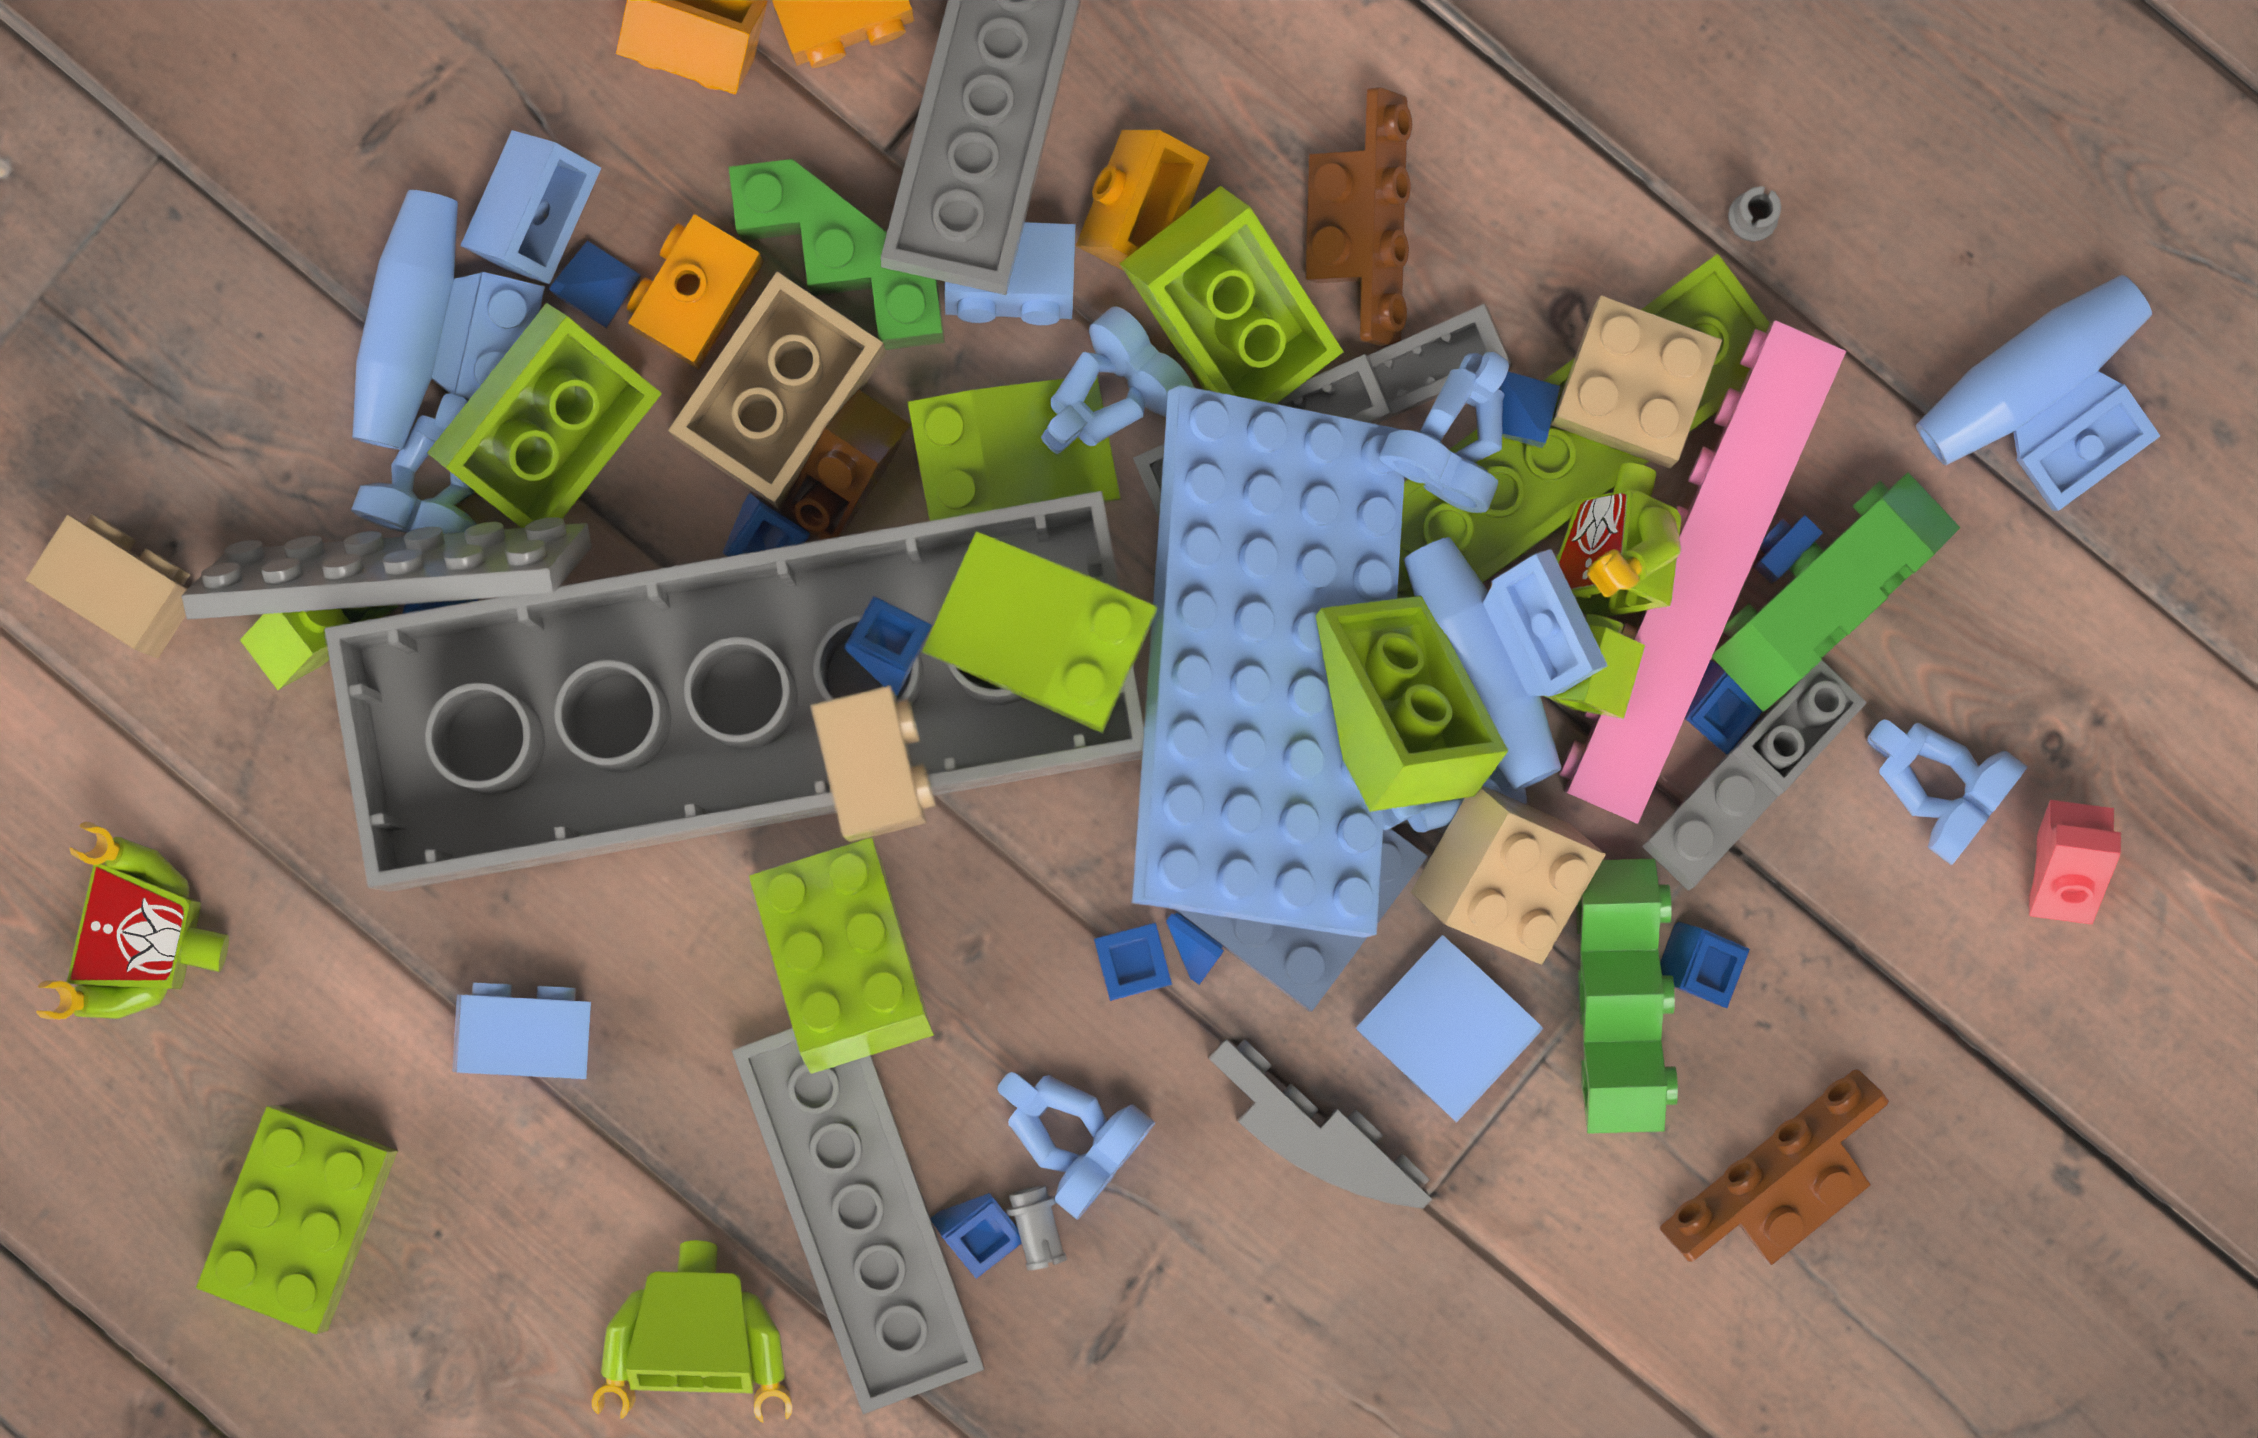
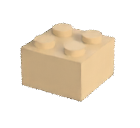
(1636, 382)
(110, 586)
(871, 763)
(1508, 874)

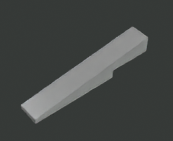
(1377, 384)

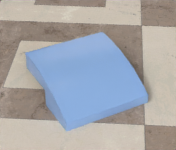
(1449, 1028)

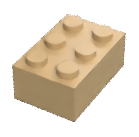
(776, 389)

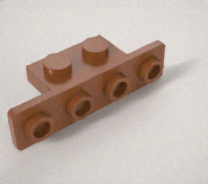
(1360, 217)
(1787, 1181)

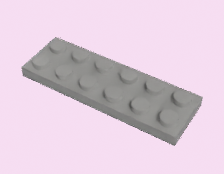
(979, 140)
(388, 571)
(860, 1222)

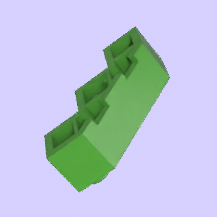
(838, 247)
(1834, 590)
(1624, 999)

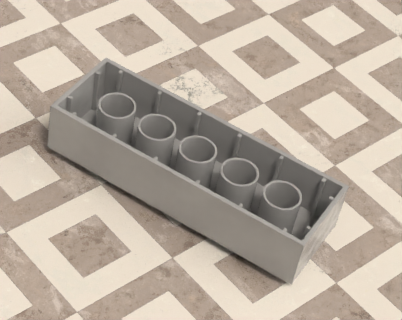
(679, 700)

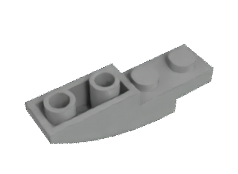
(1754, 774)
(1337, 1151)

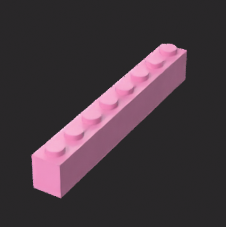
(1718, 541)

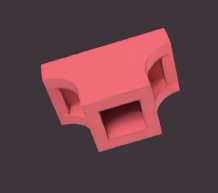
(2073, 861)

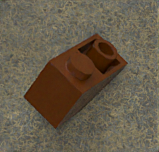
(845, 466)

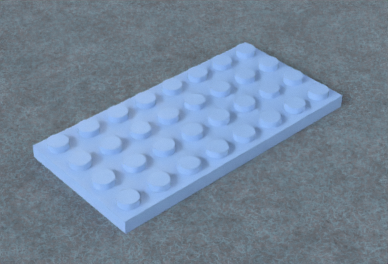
(1241, 741)

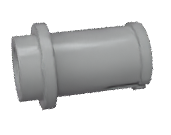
(1740, 218)
(1036, 1226)

